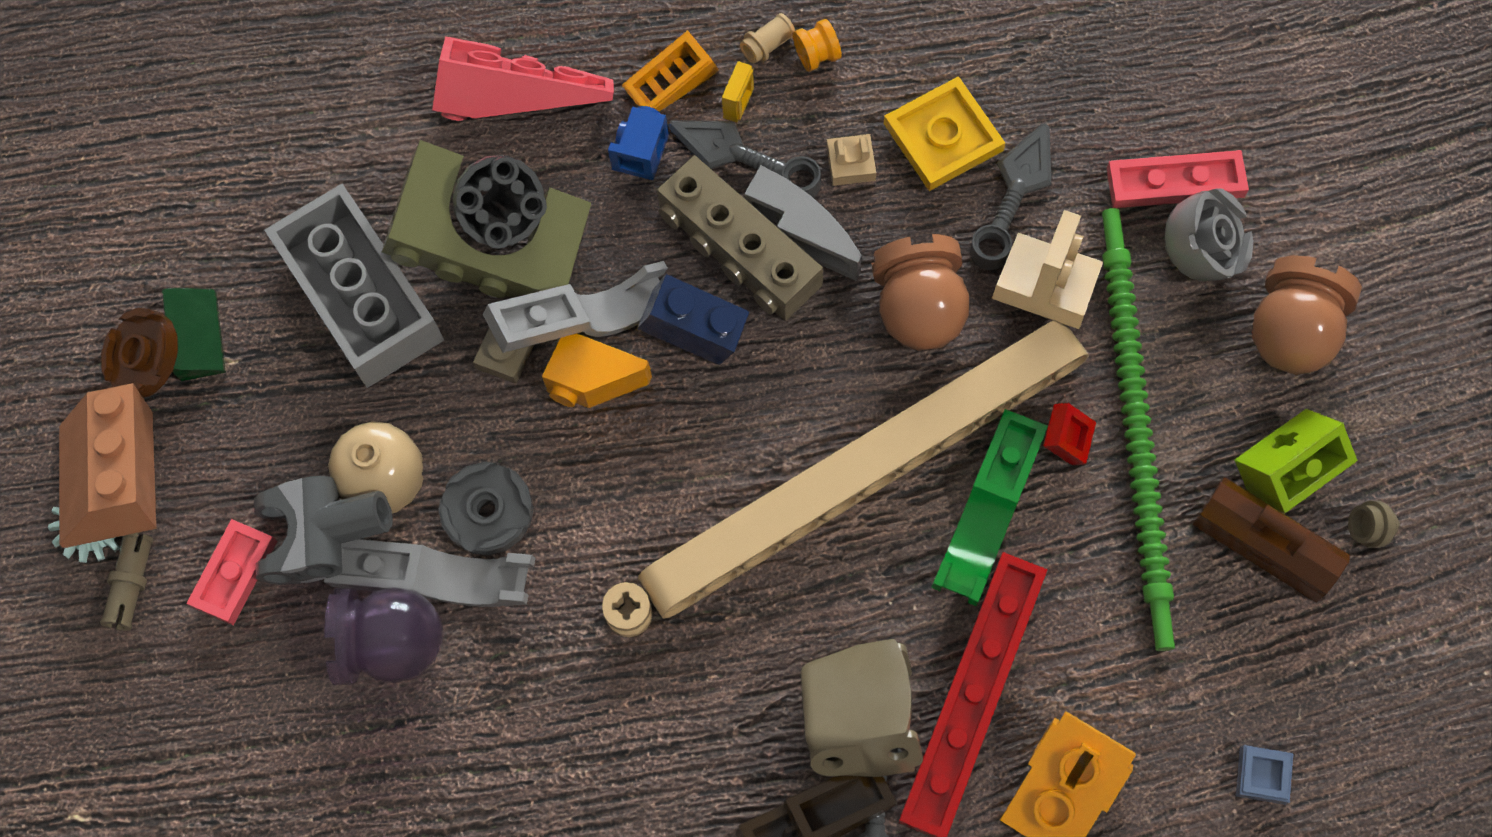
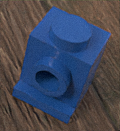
(639, 143)

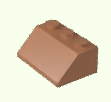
(106, 467)

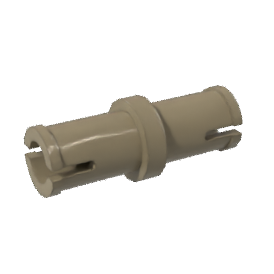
(126, 582)

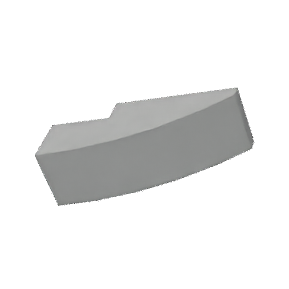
(804, 222)

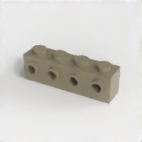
(739, 238)

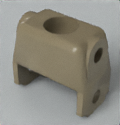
(860, 711)

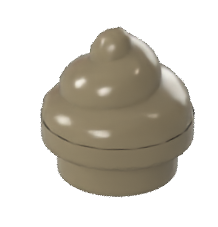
(1373, 524)

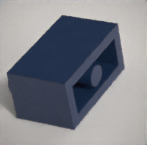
(693, 320)

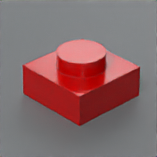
(1069, 434)

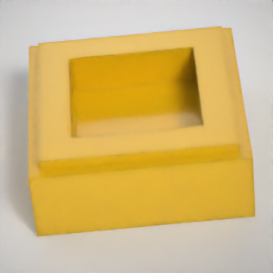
(738, 92)

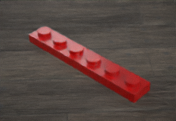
(973, 697)

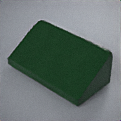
(198, 331)

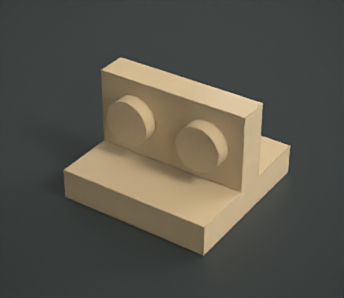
(1050, 277)

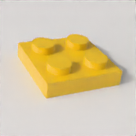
(944, 133)

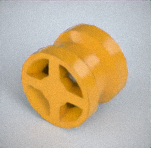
(817, 45)

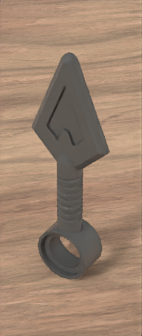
(720, 144)
(1024, 171)

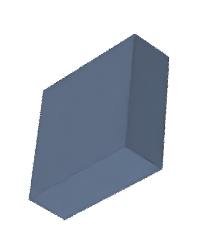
(1264, 774)

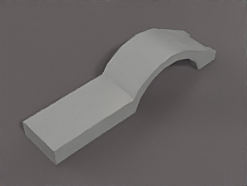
(562, 312)
(433, 573)

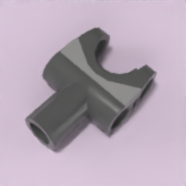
(316, 528)

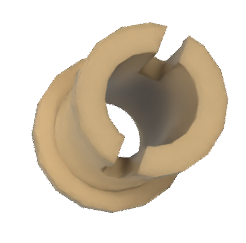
(759, 44)

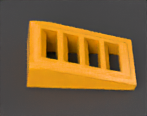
(672, 55)

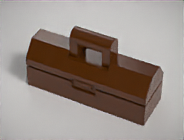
(1272, 540)

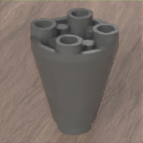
(509, 206)

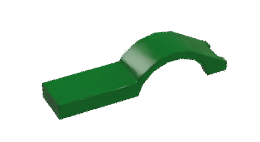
(990, 506)

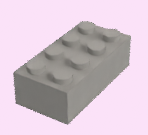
(355, 285)

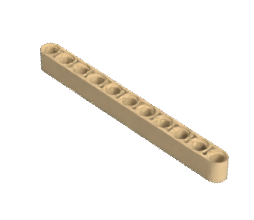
(861, 468)

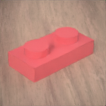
(231, 572)

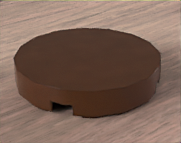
(140, 351)

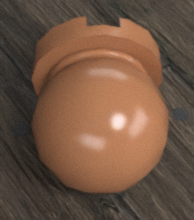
(922, 295)
(1304, 315)

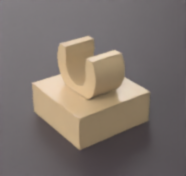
(851, 160)

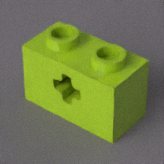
(1296, 460)

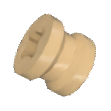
(628, 620)

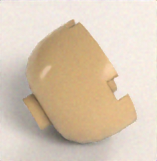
(377, 459)

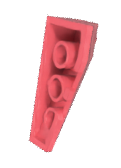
(483, 84)

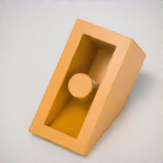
(592, 372)

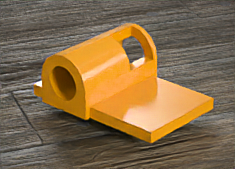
(1069, 781)

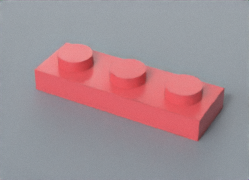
(1175, 178)

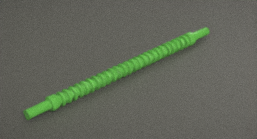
(1157, 591)

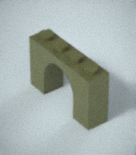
(425, 235)

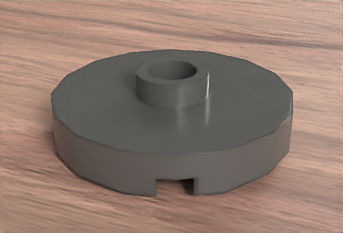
(475, 488)

